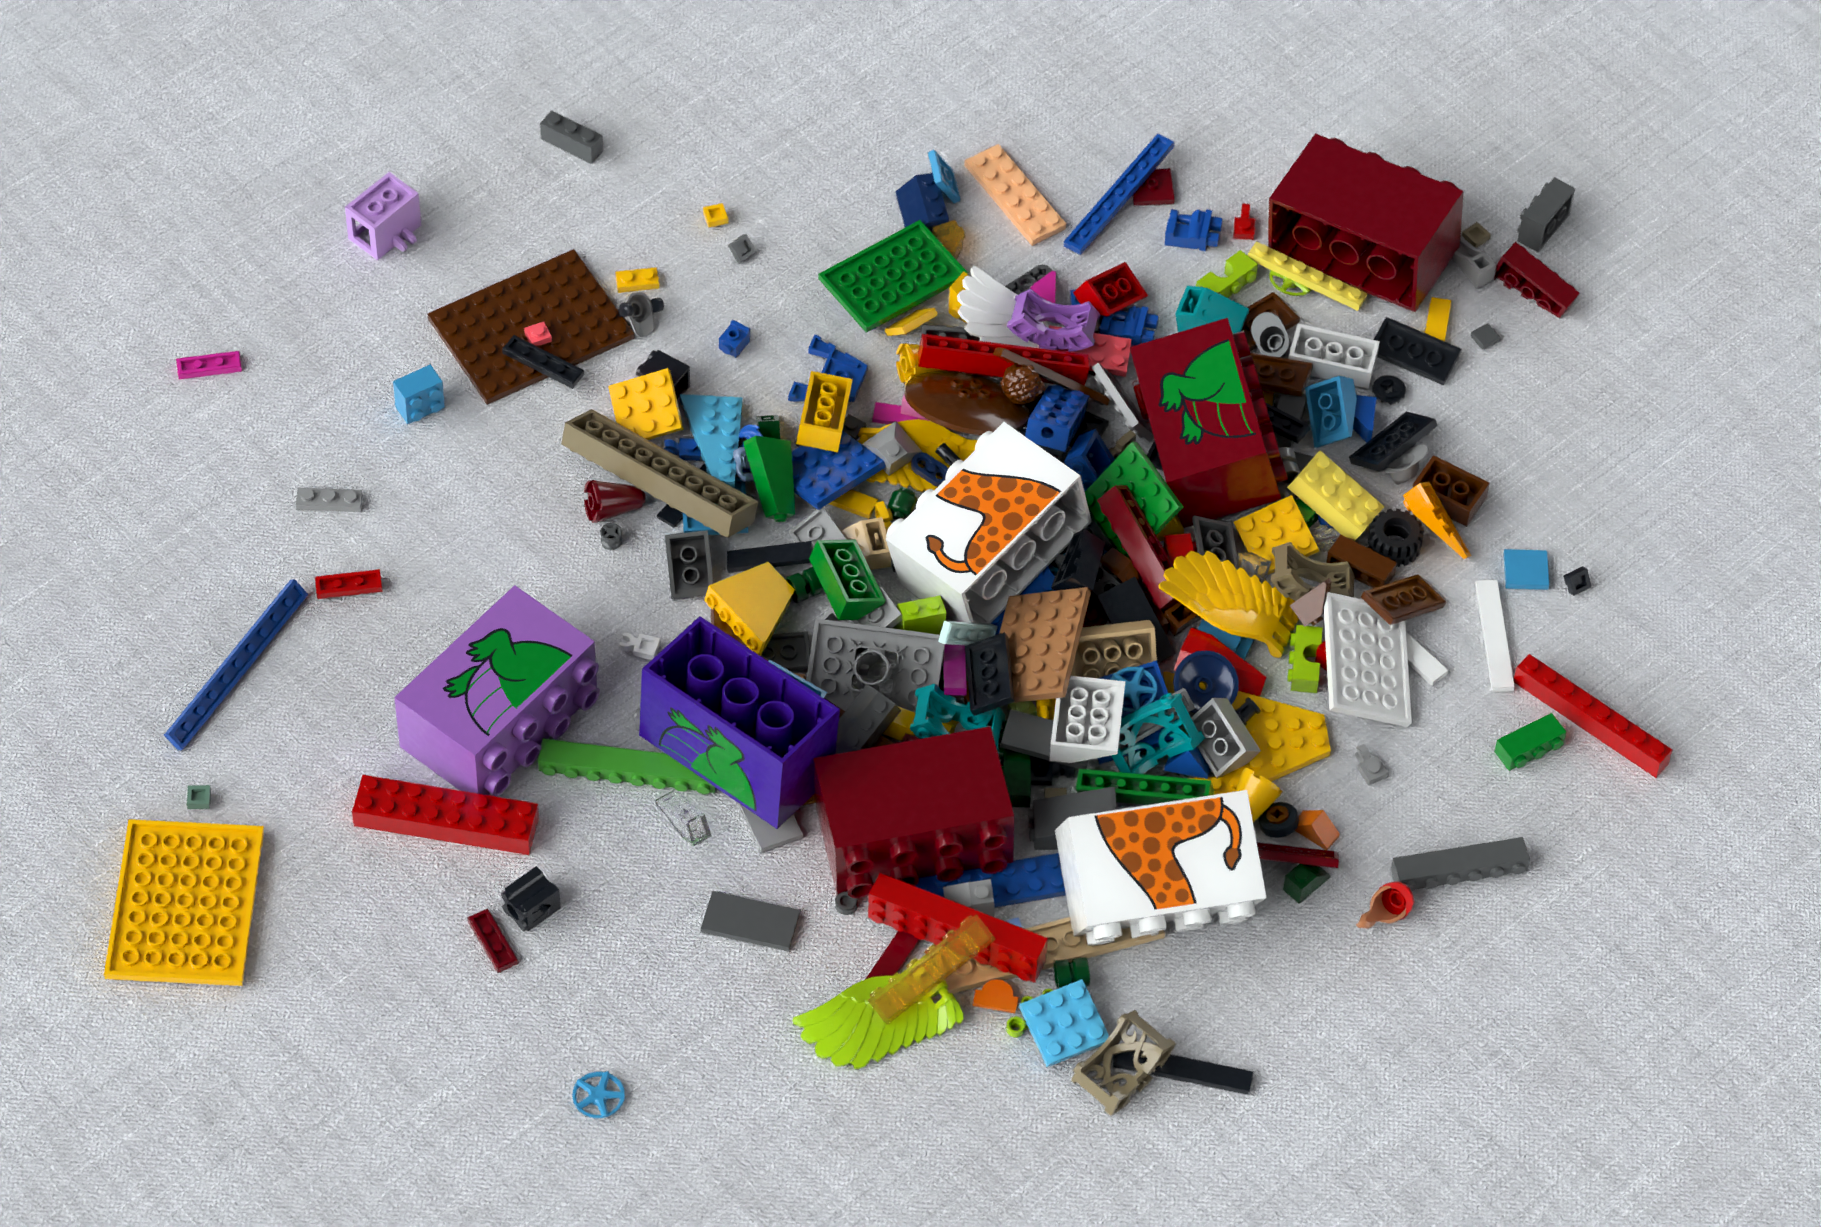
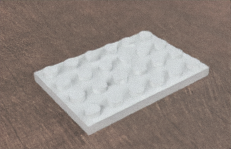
(1366, 662)

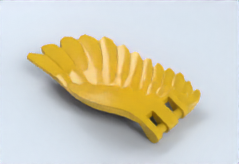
(928, 438)
(1231, 599)

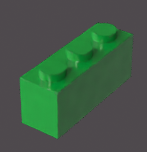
(1530, 742)

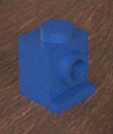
(734, 339)

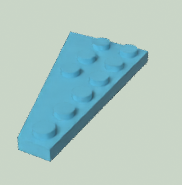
(716, 430)

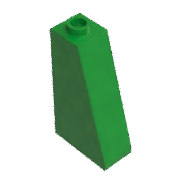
(773, 475)

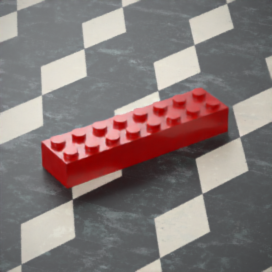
(445, 814)
(932, 916)

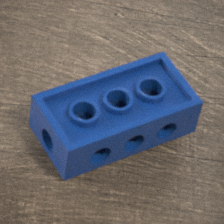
(1057, 421)

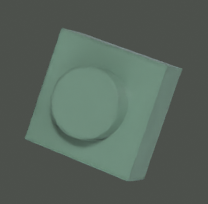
(198, 796)

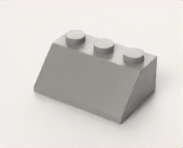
(1226, 738)

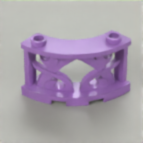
(1033, 309)

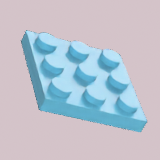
(1064, 1023)

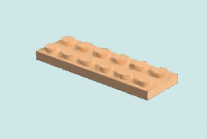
(1015, 194)

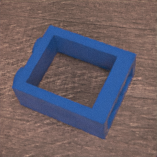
(1092, 447)

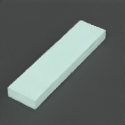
(965, 632)

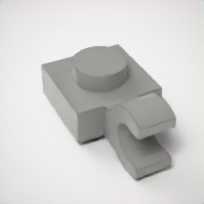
(1370, 768)

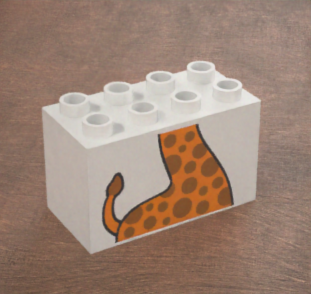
(988, 526)
(1160, 867)

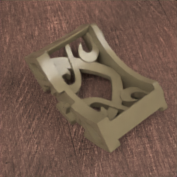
(1292, 565)
(1120, 1095)

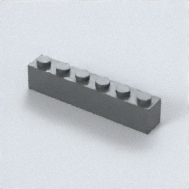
(1461, 864)

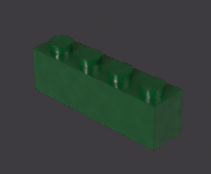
(1017, 774)

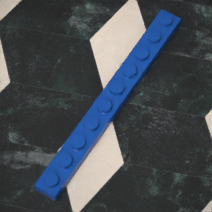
(235, 665)

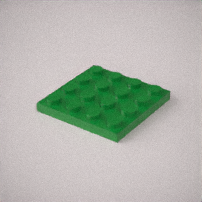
(1146, 485)

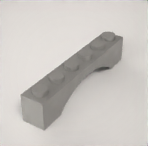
(1474, 264)

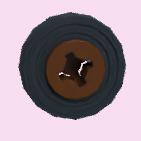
(1279, 820)

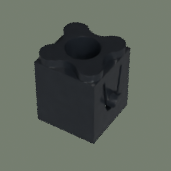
(679, 371)
(531, 899)

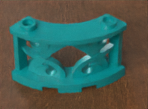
(944, 708)
(1181, 741)

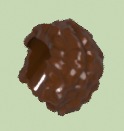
(1022, 384)

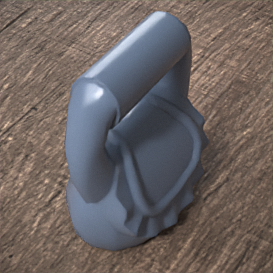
(742, 463)

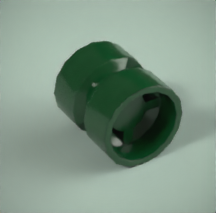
(805, 584)
(1068, 973)

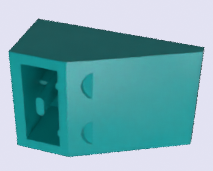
(1205, 306)

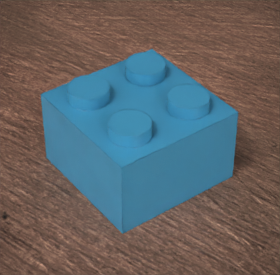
(419, 394)

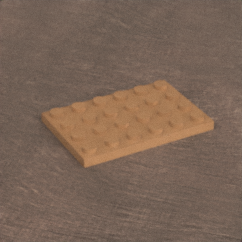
(1044, 640)

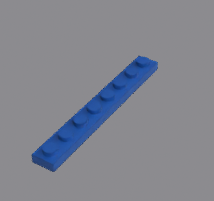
(1118, 194)

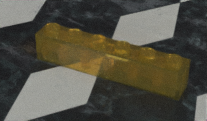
(930, 969)

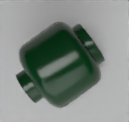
(902, 503)

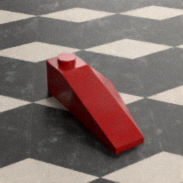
(1250, 679)

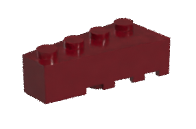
(1535, 280)

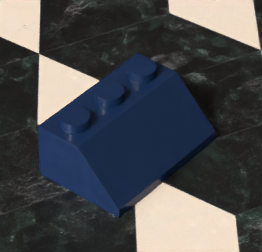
(922, 201)

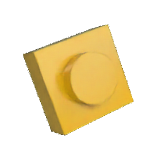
(715, 215)

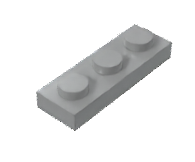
(329, 499)

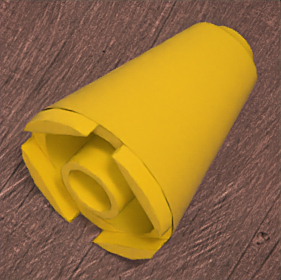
(908, 363)
(1260, 792)

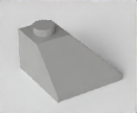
(893, 447)
(974, 895)

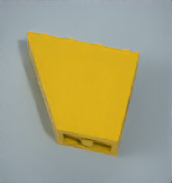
(752, 603)

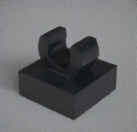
(1577, 580)

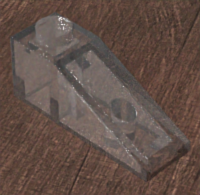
(684, 817)

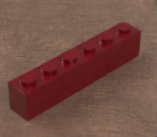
(1138, 541)

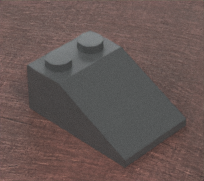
(689, 564)

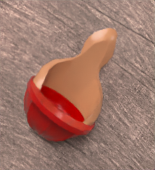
(1388, 905)

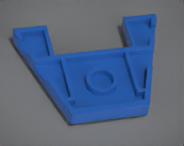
(836, 364)

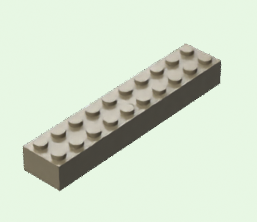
(659, 473)

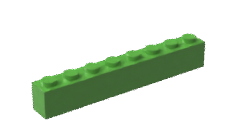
(618, 765)

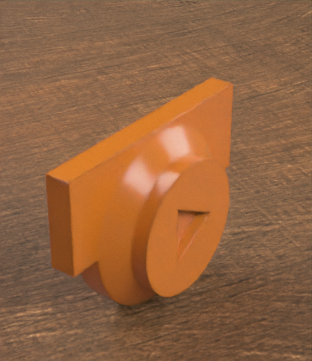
(996, 996)

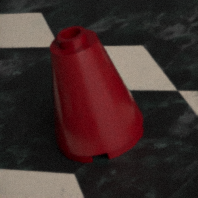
(611, 500)

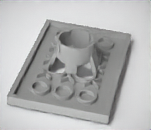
(835, 661)

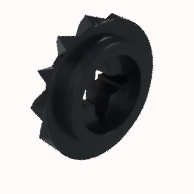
(1384, 383)

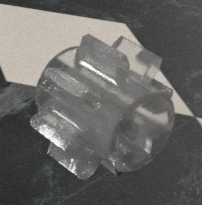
(1324, 537)

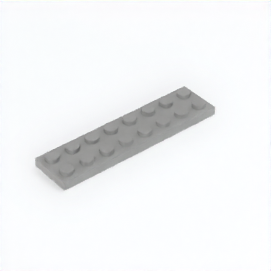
(822, 527)

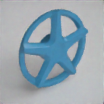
(1133, 688)
(598, 1094)

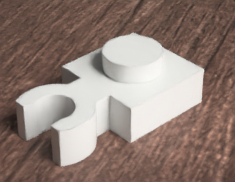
(643, 646)

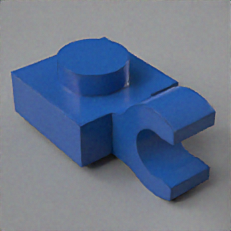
(686, 448)

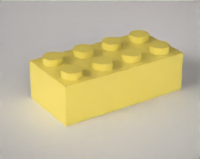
(1335, 496)

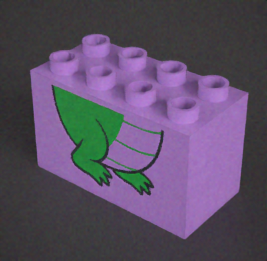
(497, 694)

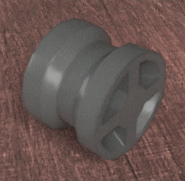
(608, 533)

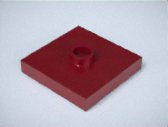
(1156, 189)

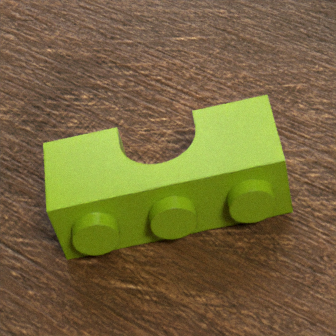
(1240, 271)
(1304, 674)

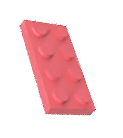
(1108, 351)

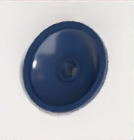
(1213, 671)

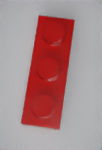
(348, 584)

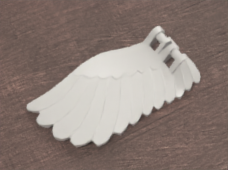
(987, 310)

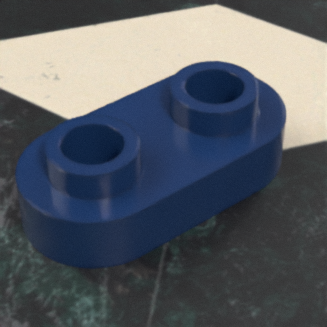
(931, 468)

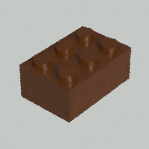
(1456, 489)

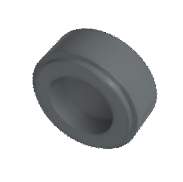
(845, 904)

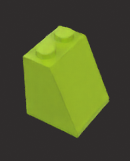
(922, 615)

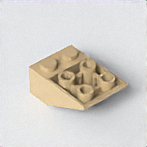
(872, 541)

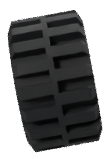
(1401, 525)

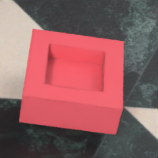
(538, 334)

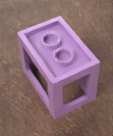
(389, 212)

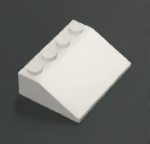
(1087, 720)

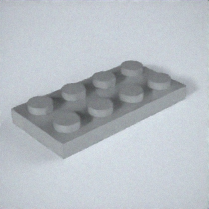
(1124, 405)

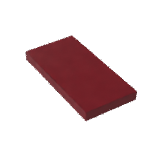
(1298, 855)

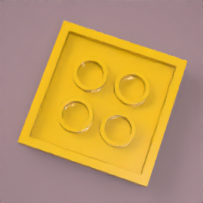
(647, 405)
(1273, 527)

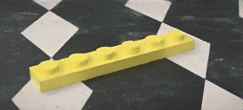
(1307, 276)

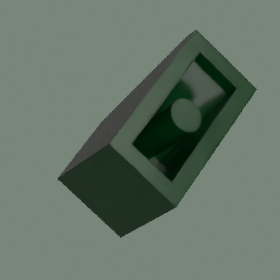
(769, 426)
(1304, 881)

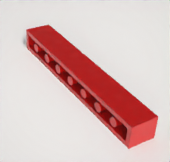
(978, 357)
(1592, 715)

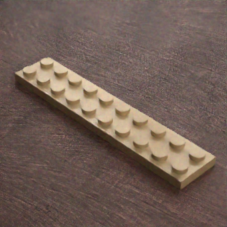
(1060, 946)

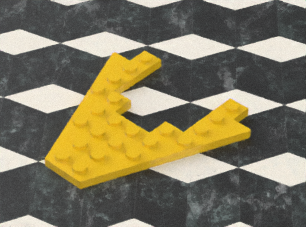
(1284, 734)

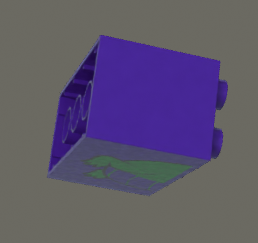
(736, 721)

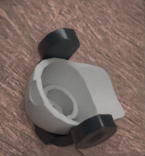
(639, 311)

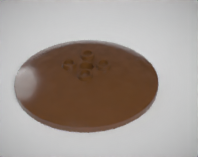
(964, 402)

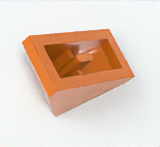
(1317, 828)

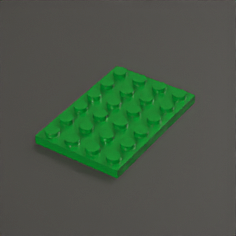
(892, 276)

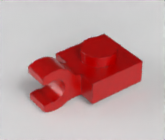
(1244, 226)

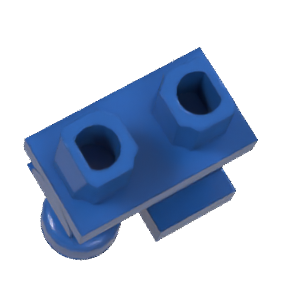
(1195, 233)
(1133, 327)

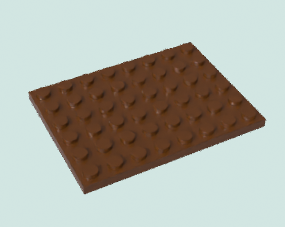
(552, 292)

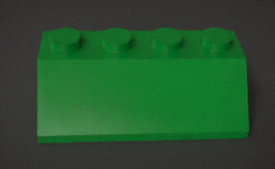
(846, 578)

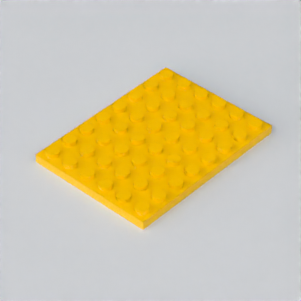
(184, 902)

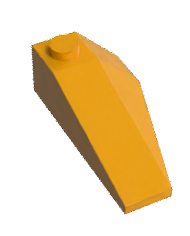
(1428, 508)

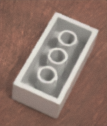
(1335, 354)

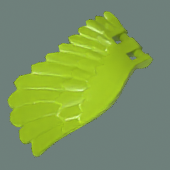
(854, 1033)

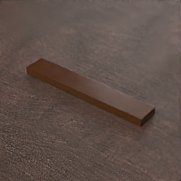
(1051, 376)

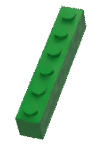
(1143, 788)

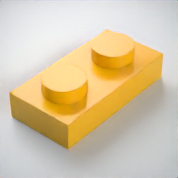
(637, 280)

